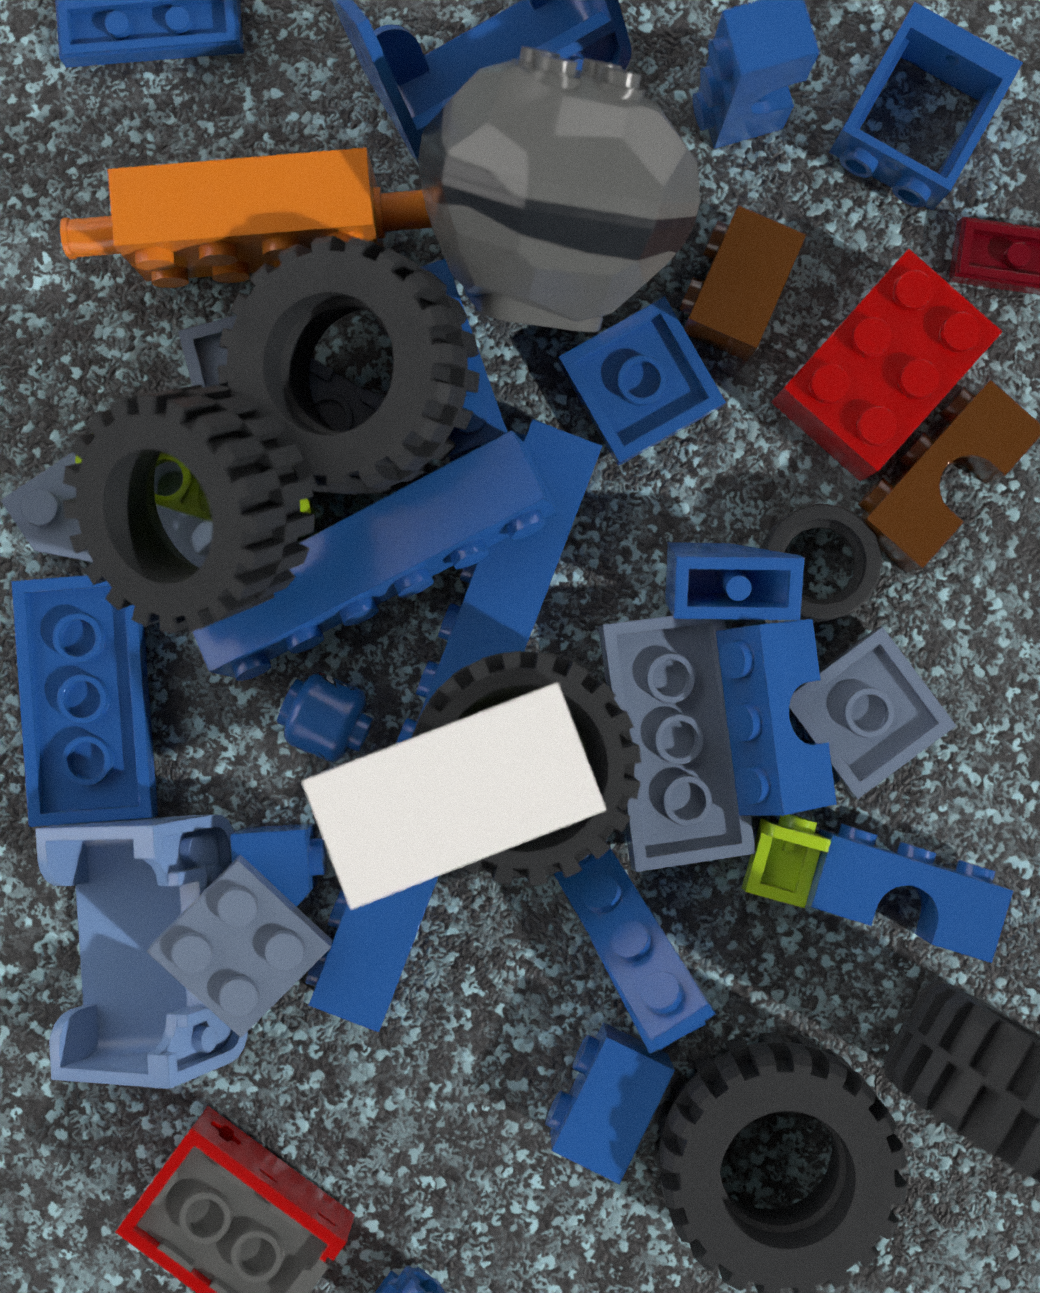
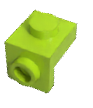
(785, 859)

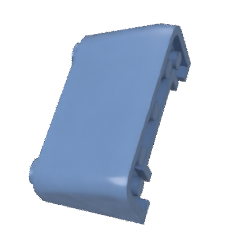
(129, 888)

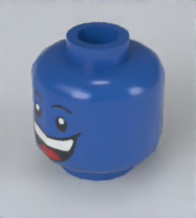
(324, 717)

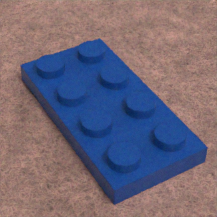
(82, 704)

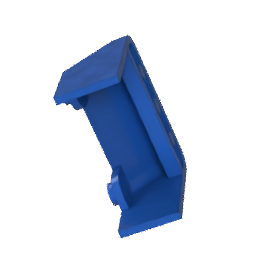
(420, 85)

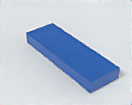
(146, 30)

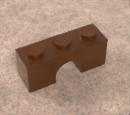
(980, 432)

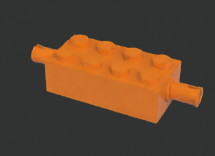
(238, 213)

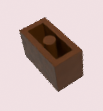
(743, 282)

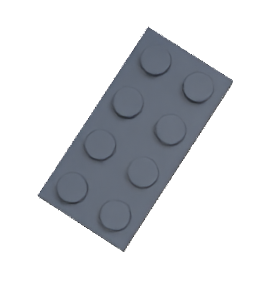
(674, 695)

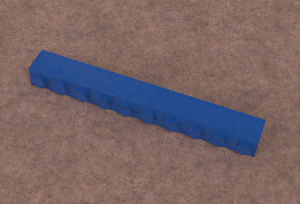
(495, 617)

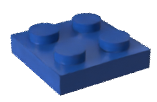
(641, 381)

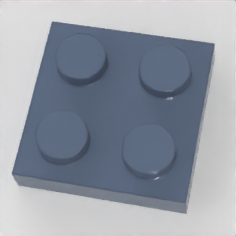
(869, 712)
(240, 946)

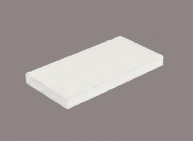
(453, 795)

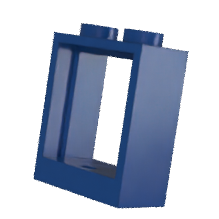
(957, 60)

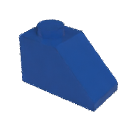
(732, 582)
(284, 856)

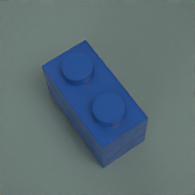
(608, 1102)

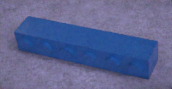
(387, 552)

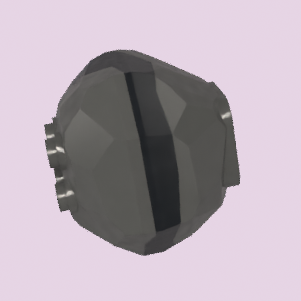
(556, 189)

